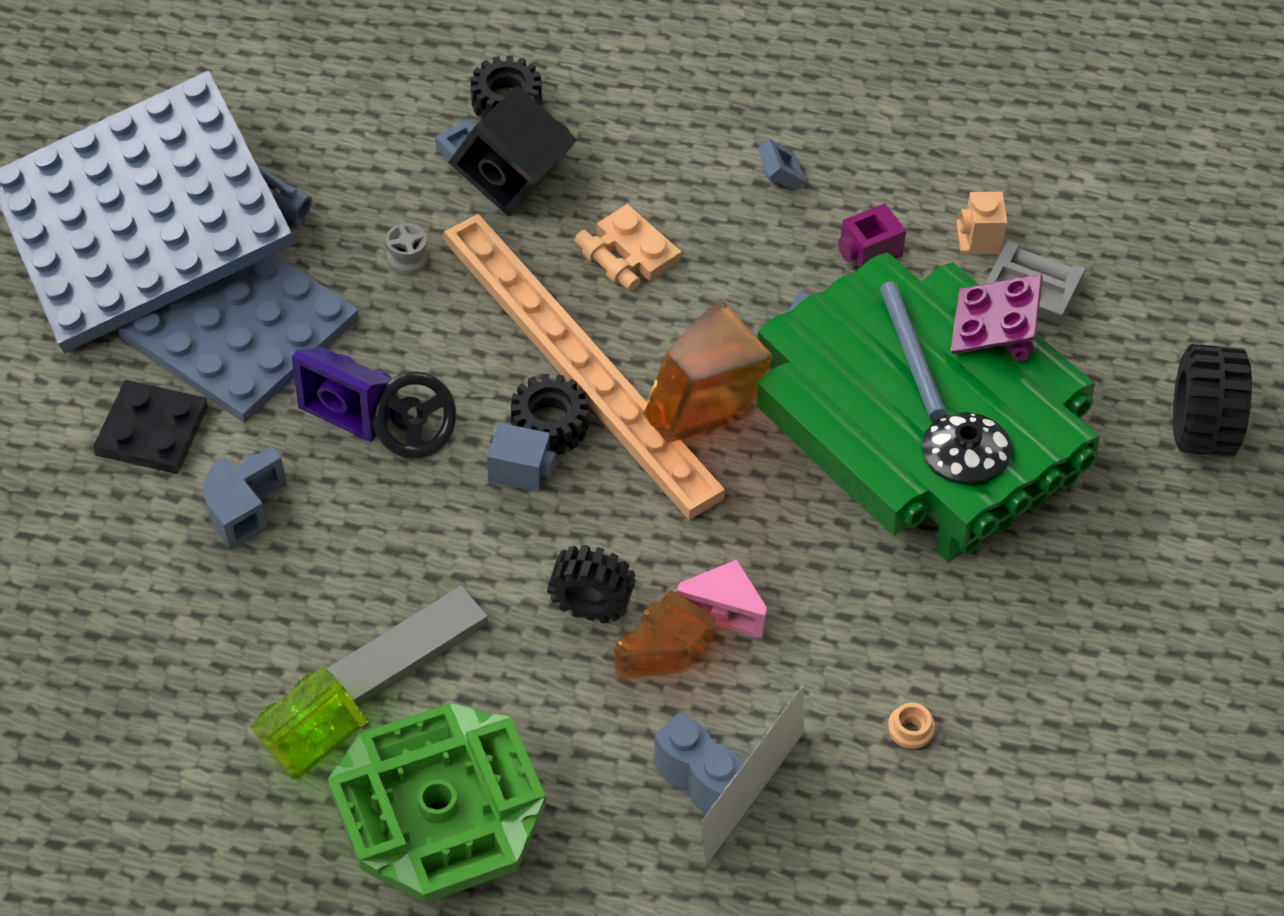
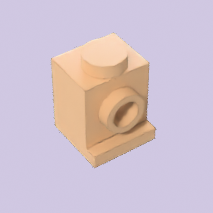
(982, 224)

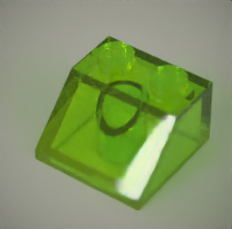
(308, 722)

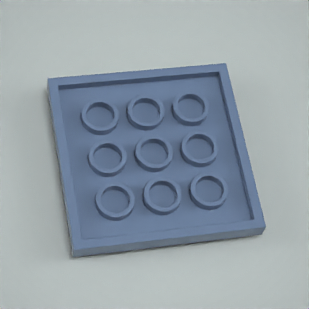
(240, 333)

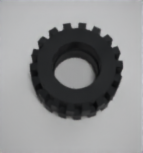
(1212, 400)

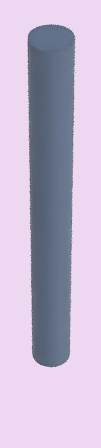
(913, 351)

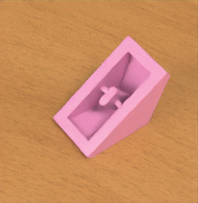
(728, 597)

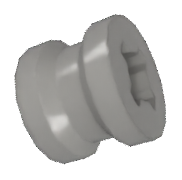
(408, 238)

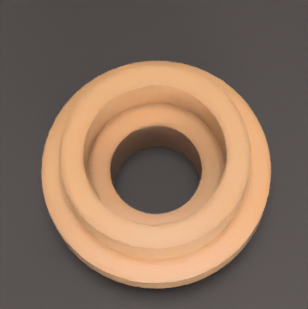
(911, 714)

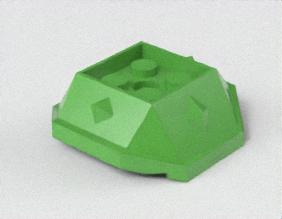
(430, 758)

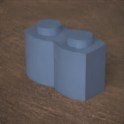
(693, 762)

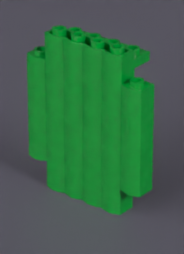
(857, 411)

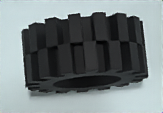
(502, 75)
(552, 394)
(591, 584)

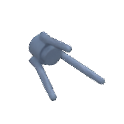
(291, 202)

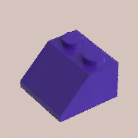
(338, 389)

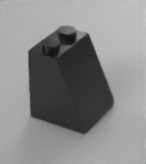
(512, 150)

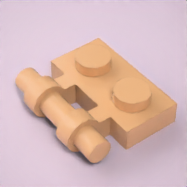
(635, 240)

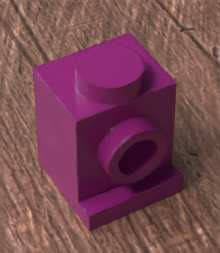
(871, 234)

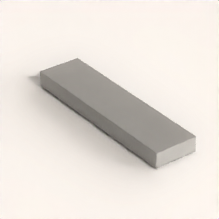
(409, 645)

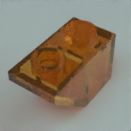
(666, 641)

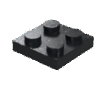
(150, 426)

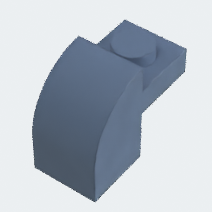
(236, 492)

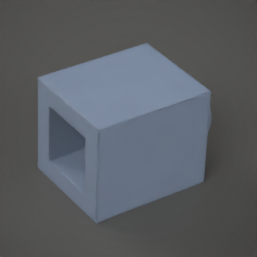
(520, 457)

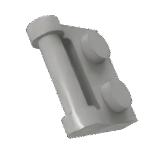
(1058, 280)

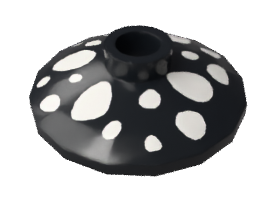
(964, 460)

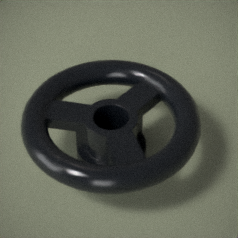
(398, 414)

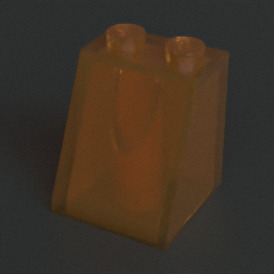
(707, 376)

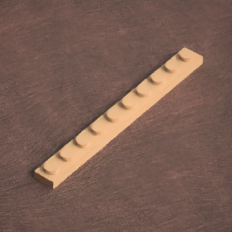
(578, 358)

